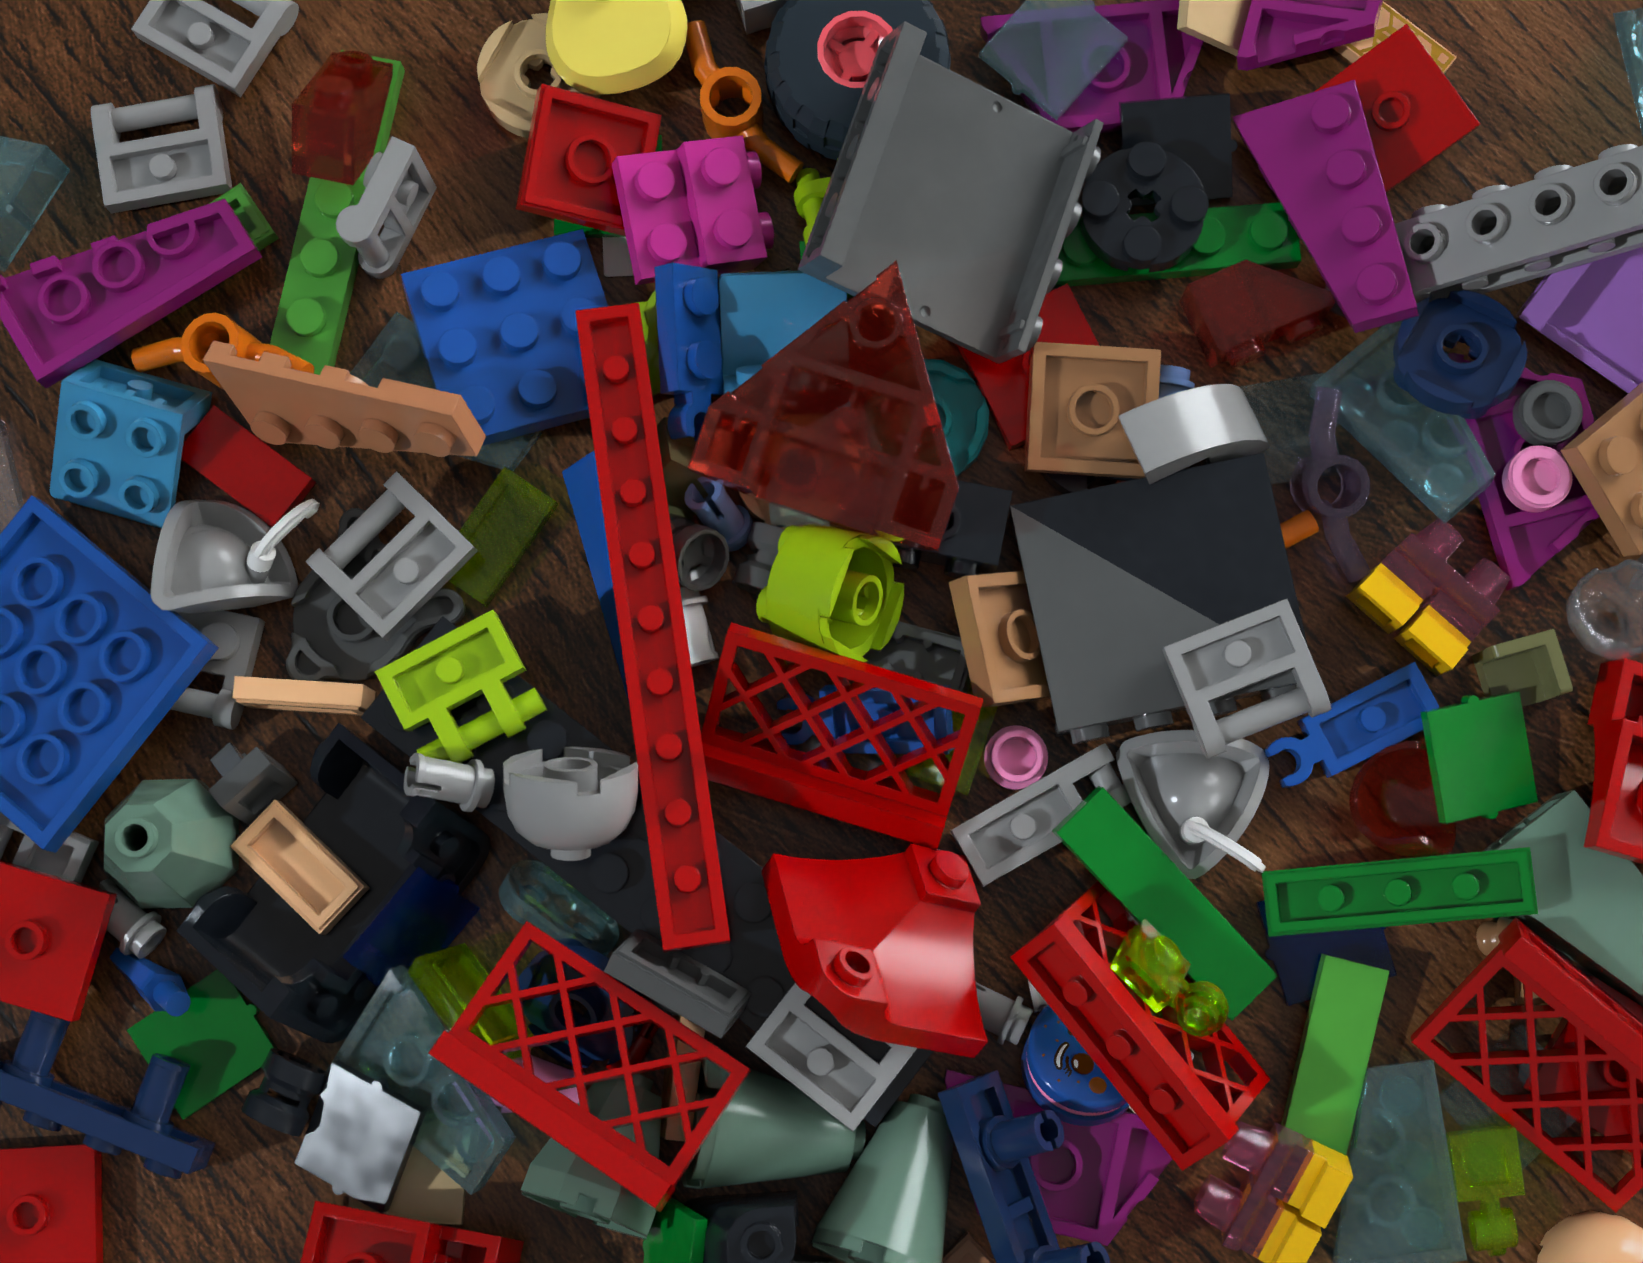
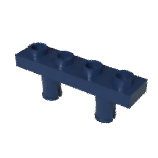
(107, 1126)
(999, 1173)

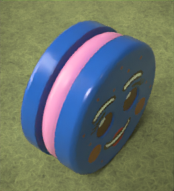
(1065, 1076)

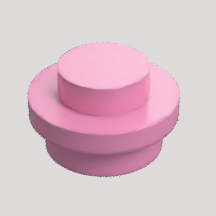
(1015, 757)

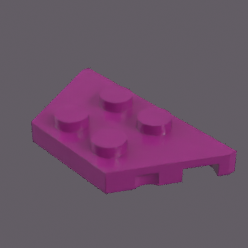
(1301, 27)
(1149, 66)
(1523, 538)
(1094, 1174)

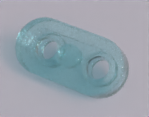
(551, 904)

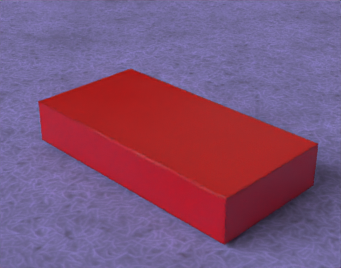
(245, 467)

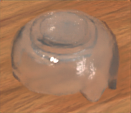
(1608, 611)

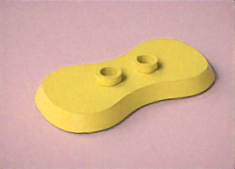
(614, 43)

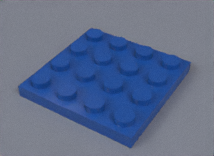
(80, 671)

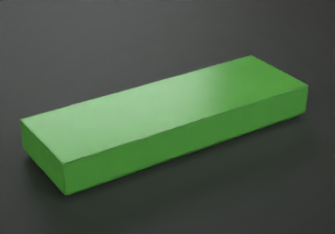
(1335, 1051)

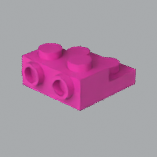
(693, 207)

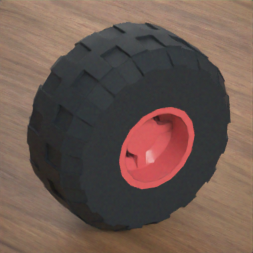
(824, 54)

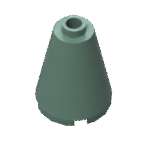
(768, 1134)
(895, 1193)

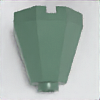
(169, 844)
(577, 1188)

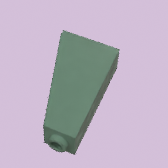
(1584, 897)

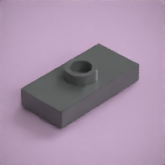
(924, 656)
(678, 983)

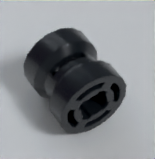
(291, 1081)

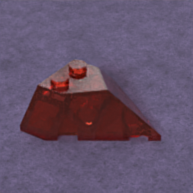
(841, 425)

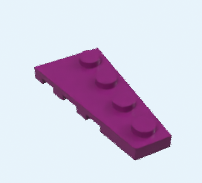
(1331, 187)
(97, 299)

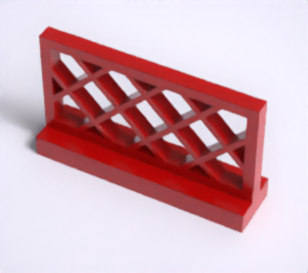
(835, 786)
(1591, 1012)
(1138, 1052)
(558, 1115)

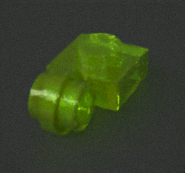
(1156, 973)
(1486, 1169)

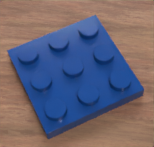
(508, 331)

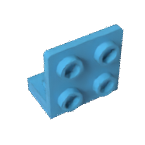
(766, 314)
(122, 440)

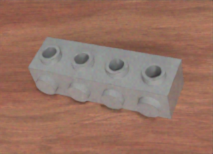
(1528, 228)

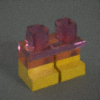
(1456, 604)
(1284, 1197)

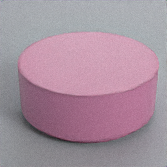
(1537, 479)

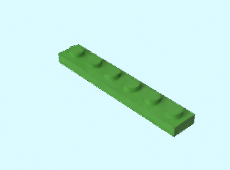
(322, 264)

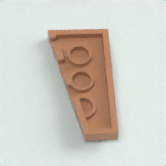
(341, 408)

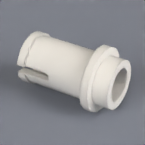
(697, 629)

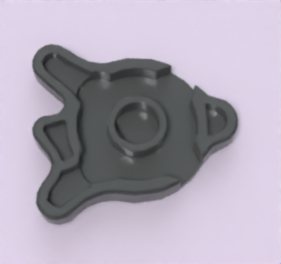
(339, 644)

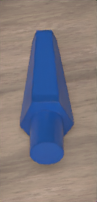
(156, 984)

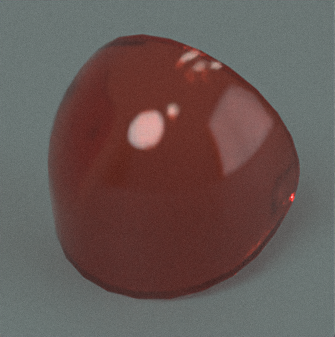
(1397, 804)

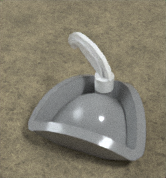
(223, 557)
(1191, 802)

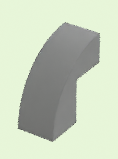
(1191, 427)

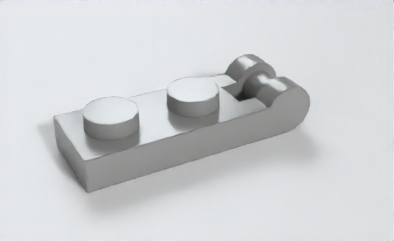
(1024, 822)

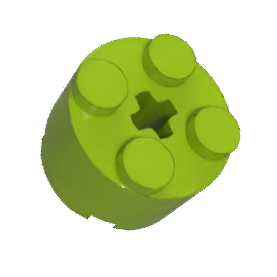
(833, 590)

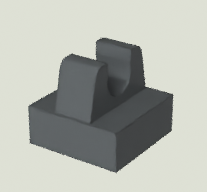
(249, 782)

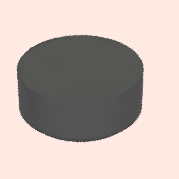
(1547, 413)

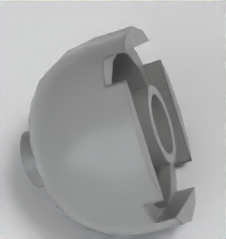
(570, 799)

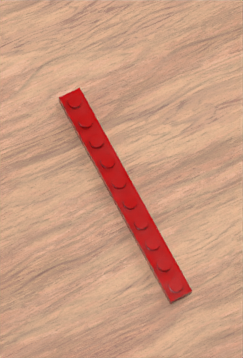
(652, 629)

